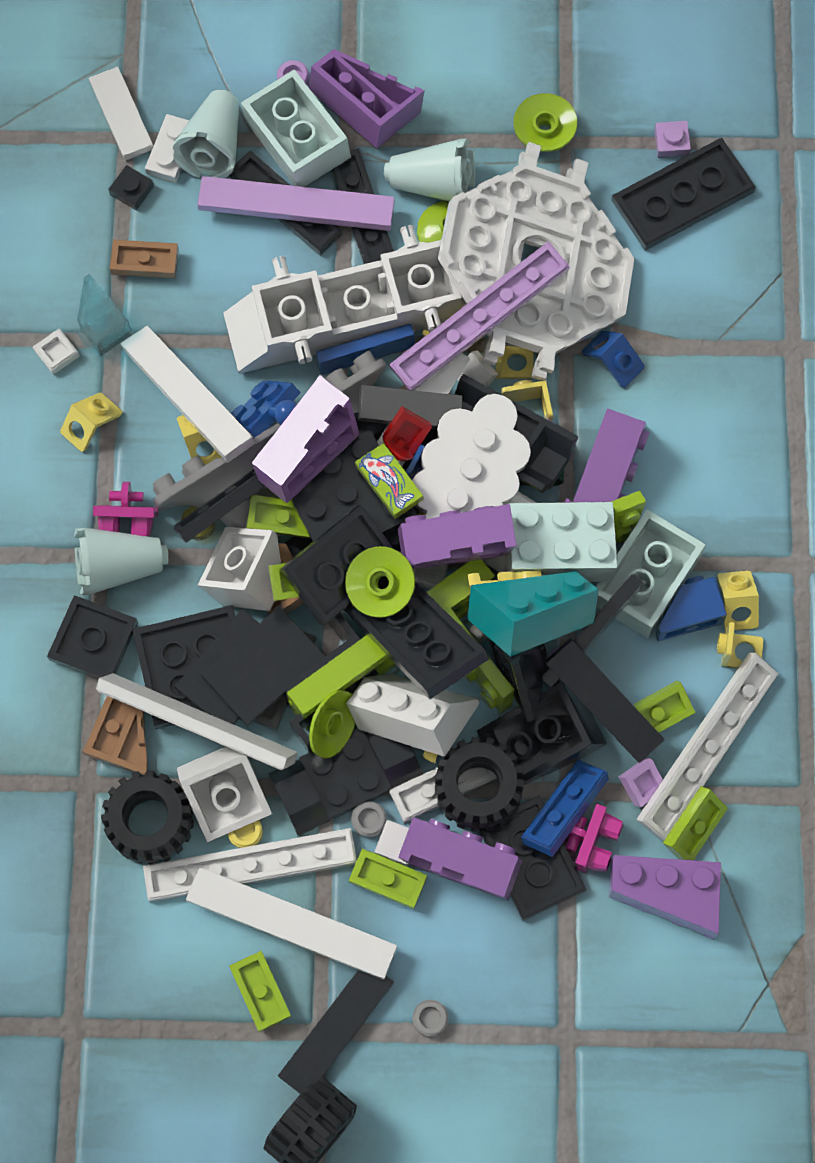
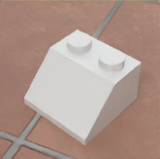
(240, 568)
(223, 792)

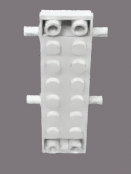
(312, 312)

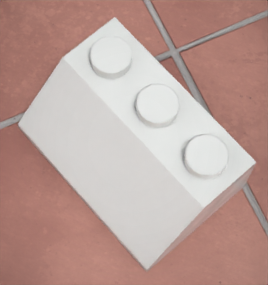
(402, 712)

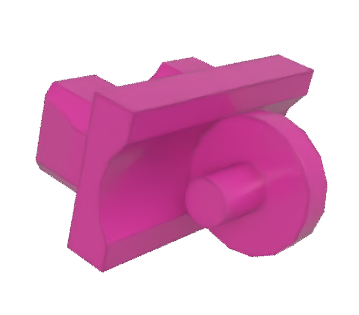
(110, 515)
(600, 825)

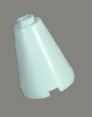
(210, 137)
(434, 170)
(115, 558)

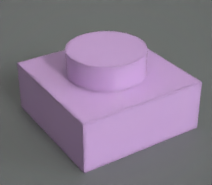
(672, 139)
(641, 781)

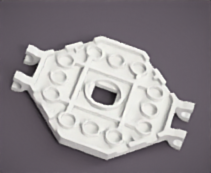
(535, 206)

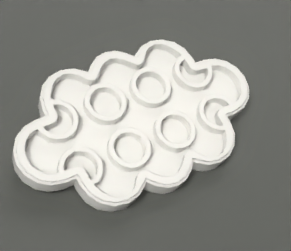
(473, 459)

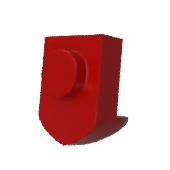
(405, 434)

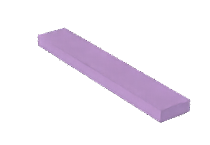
(296, 203)
(479, 316)

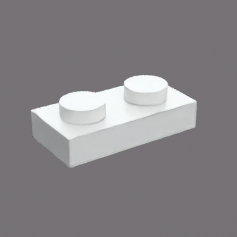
(161, 160)

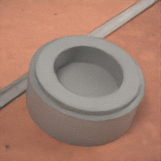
(368, 819)
(430, 1018)

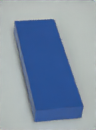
(378, 344)
(565, 808)

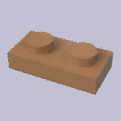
(144, 259)

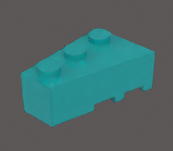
(532, 609)

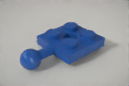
(269, 403)

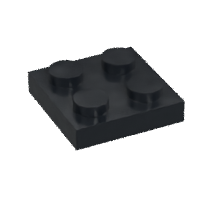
(92, 638)

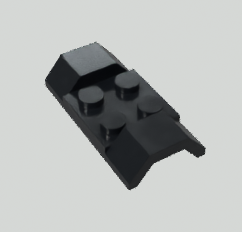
(549, 443)
(327, 788)

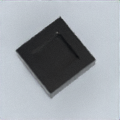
(131, 187)

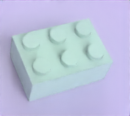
(296, 129)
(564, 539)
(662, 559)

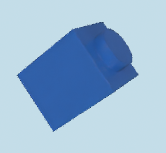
(693, 609)

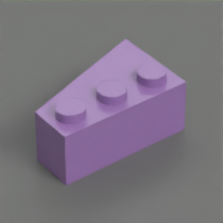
(461, 857)

